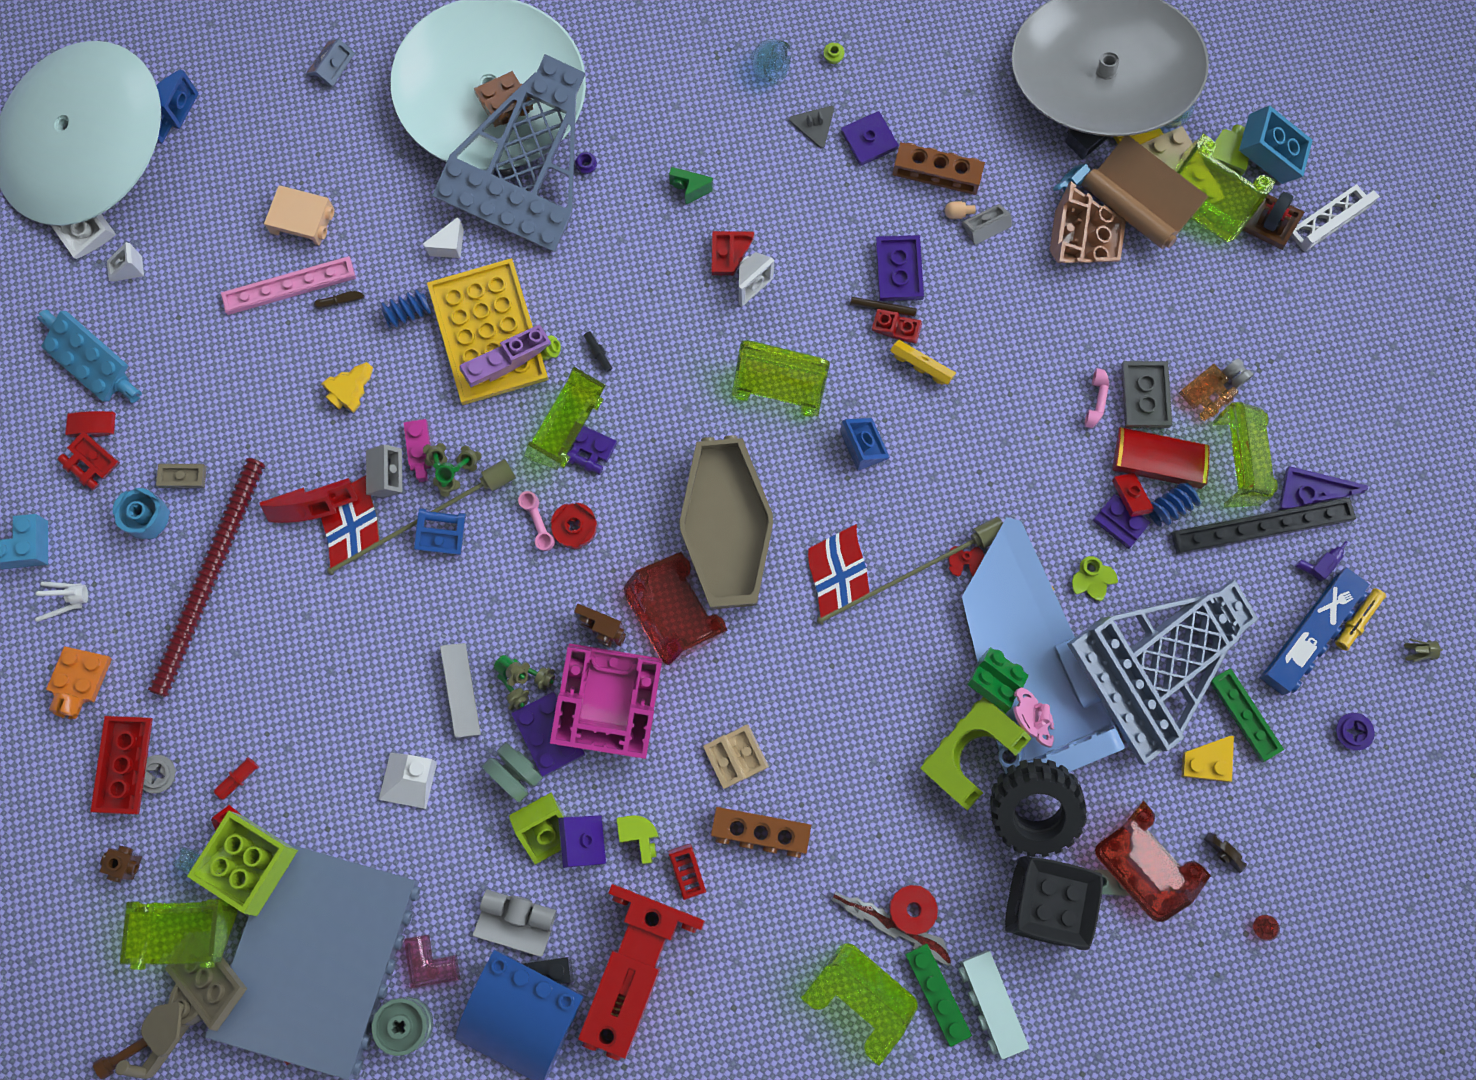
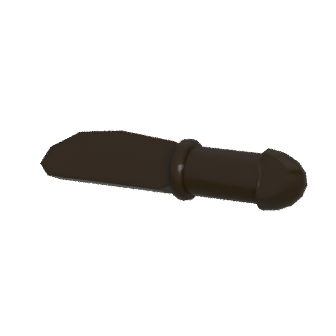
(338, 299)

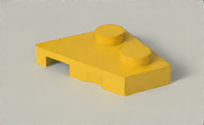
(1210, 761)

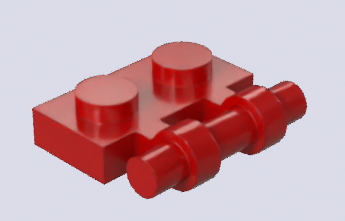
(93, 455)

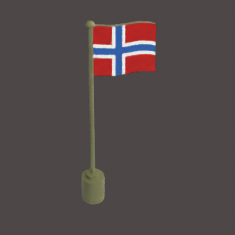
(356, 528)
(842, 573)

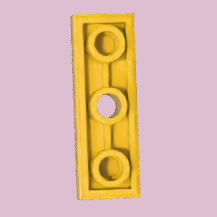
(922, 363)

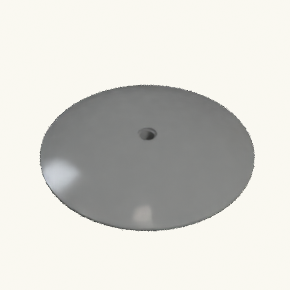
(1110, 64)

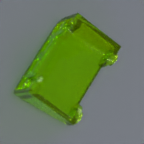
(176, 933)

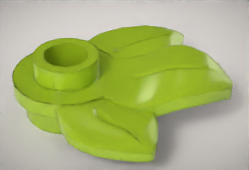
(1094, 582)

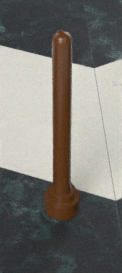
(106, 1065)

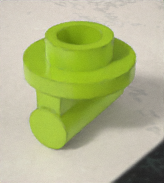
(552, 350)

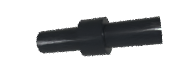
(598, 351)

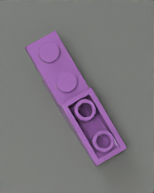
(507, 357)

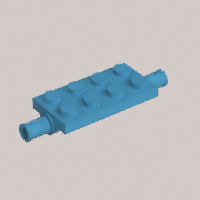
(86, 357)

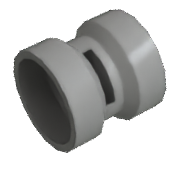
(1234, 369)

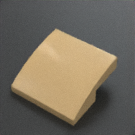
(736, 756)

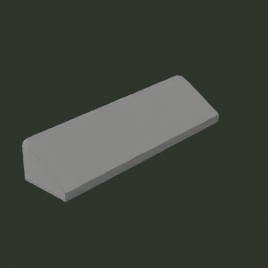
(460, 690)

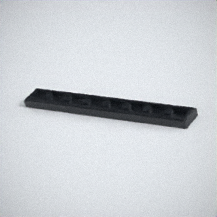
(1263, 526)

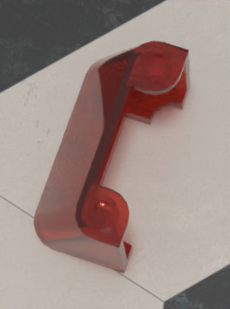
(671, 609)
(1147, 867)

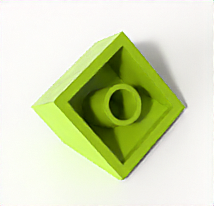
(539, 827)

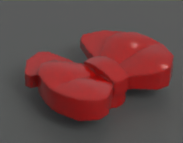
(963, 558)

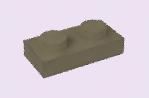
(181, 476)

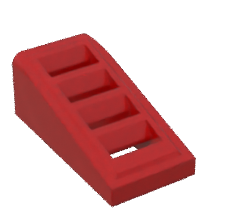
(692, 892)

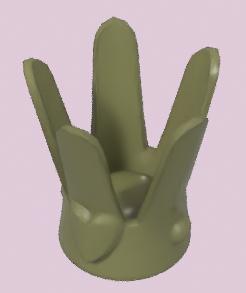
(1426, 650)

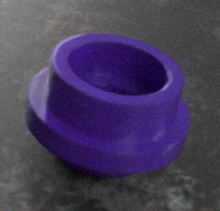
(586, 157)

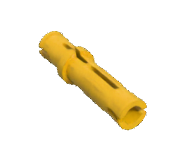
(1345, 639)

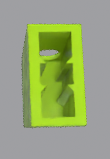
(1228, 149)

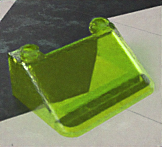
(1231, 196)
(780, 376)

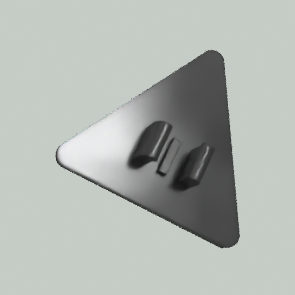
(814, 124)

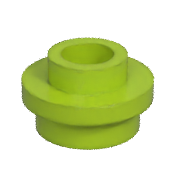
(833, 58)

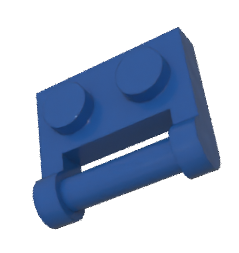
(439, 539)

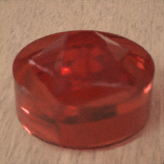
(1266, 927)

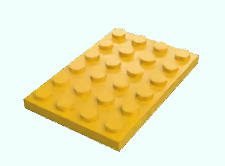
(477, 314)

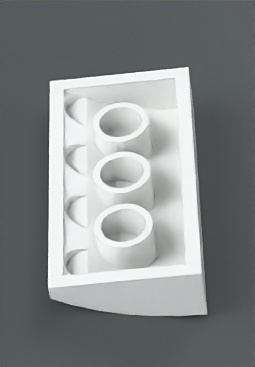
(85, 236)

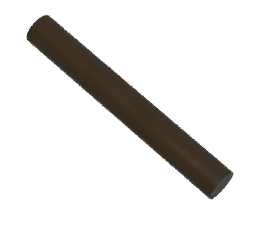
(871, 304)

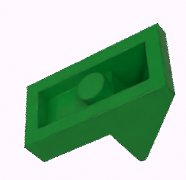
(695, 184)

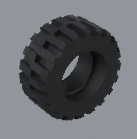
(1044, 835)

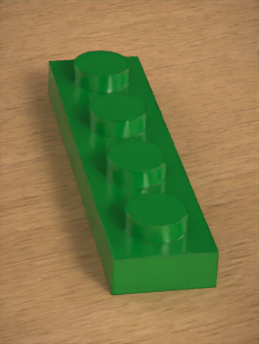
(1246, 715)
(938, 995)

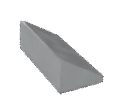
(987, 223)

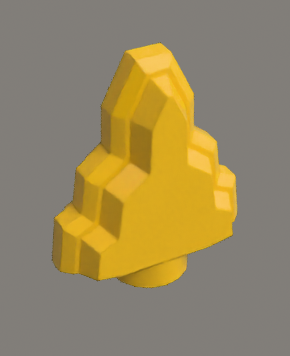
(348, 387)

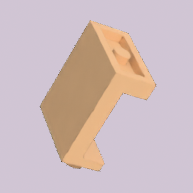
(299, 214)

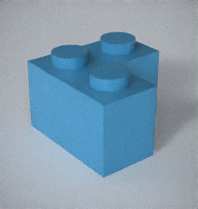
(28, 543)

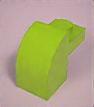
(638, 829)

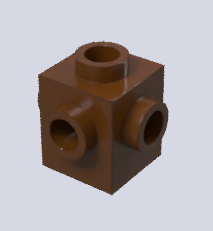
(120, 864)

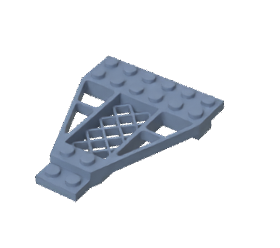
(501, 201)
(1121, 677)

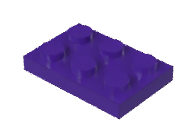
(899, 268)
(536, 726)

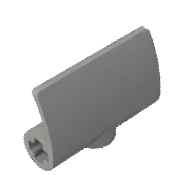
(514, 922)

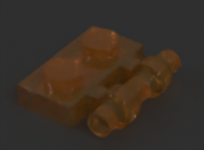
(1203, 387)

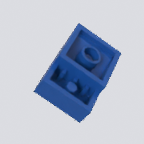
(176, 99)

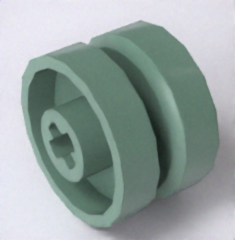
(512, 772)
(388, 1031)

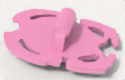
(1034, 717)

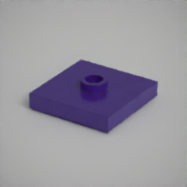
(869, 138)
(582, 841)

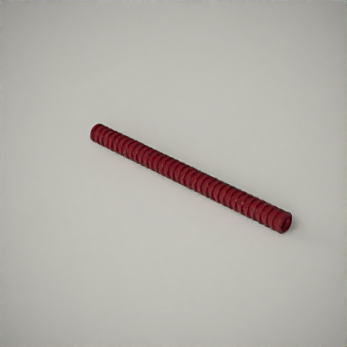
(206, 577)

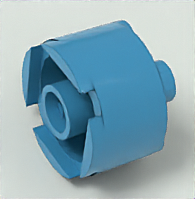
(140, 513)

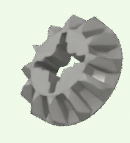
(167, 769)

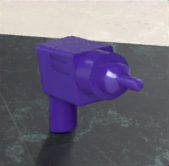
(1325, 563)

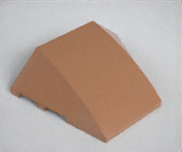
(1085, 230)

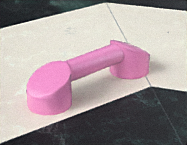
(1100, 380)
(530, 503)

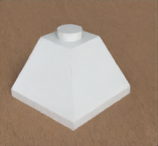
(754, 275)
(408, 780)

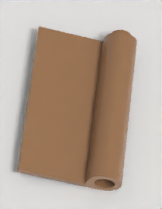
(1145, 192)

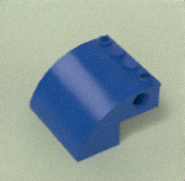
(518, 1016)

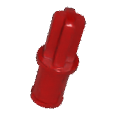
(235, 778)

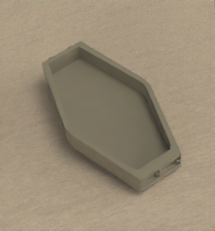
(726, 522)

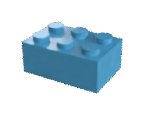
(1275, 145)

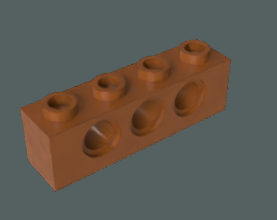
(944, 177)
(726, 817)

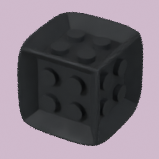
(1054, 902)

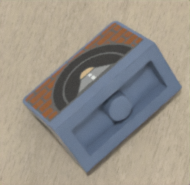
(331, 61)

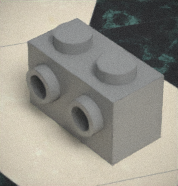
(384, 471)

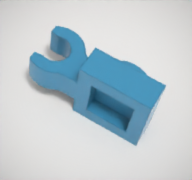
(1076, 175)

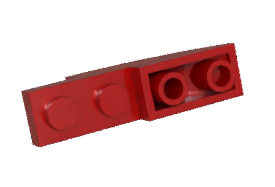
(309, 505)

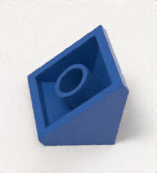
(863, 442)

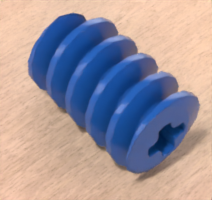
(405, 308)
(1173, 503)

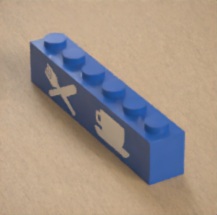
(1315, 631)

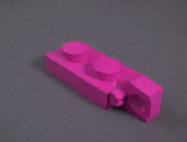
(416, 438)

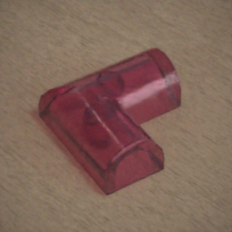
(424, 969)

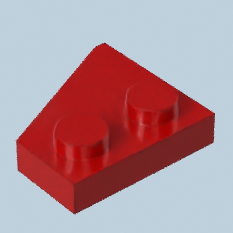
(729, 250)

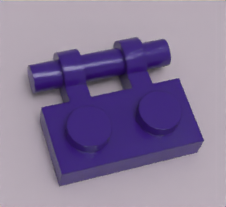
(594, 444)

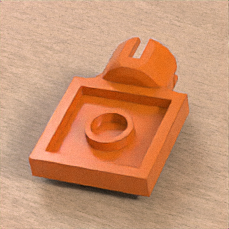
(76, 680)

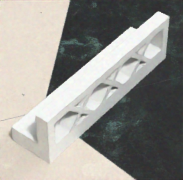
(1333, 222)

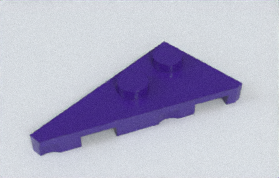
(1308, 488)

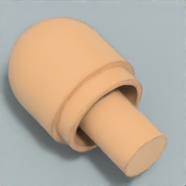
(958, 210)

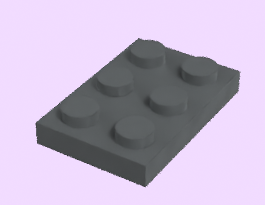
(1146, 394)

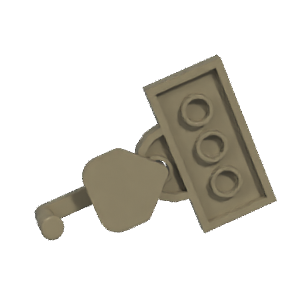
(197, 996)

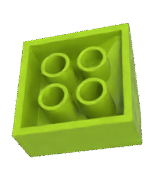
(242, 863)

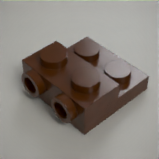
(605, 628)

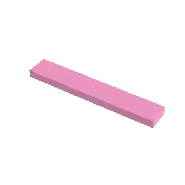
(288, 285)

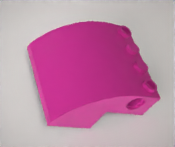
(606, 701)

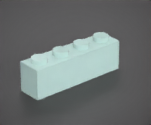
(993, 1004)

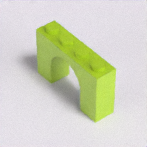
(981, 721)

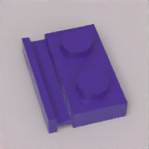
(1119, 524)

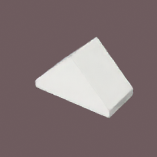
(446, 241)
(125, 264)

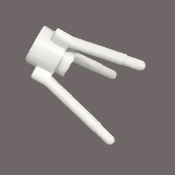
(73, 593)

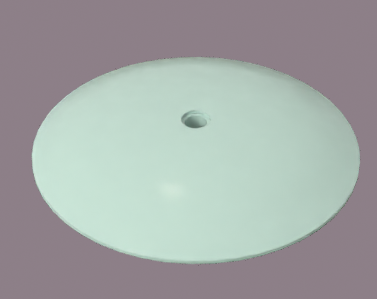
(463, 49)
(78, 133)

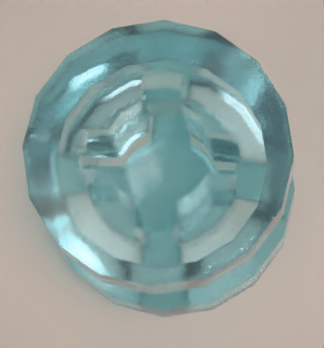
(187, 859)

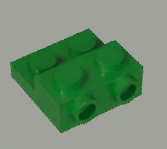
(997, 679)

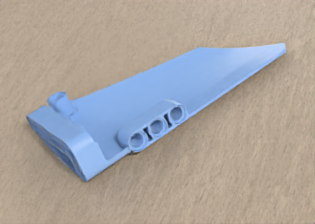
(1019, 614)

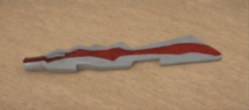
(882, 921)

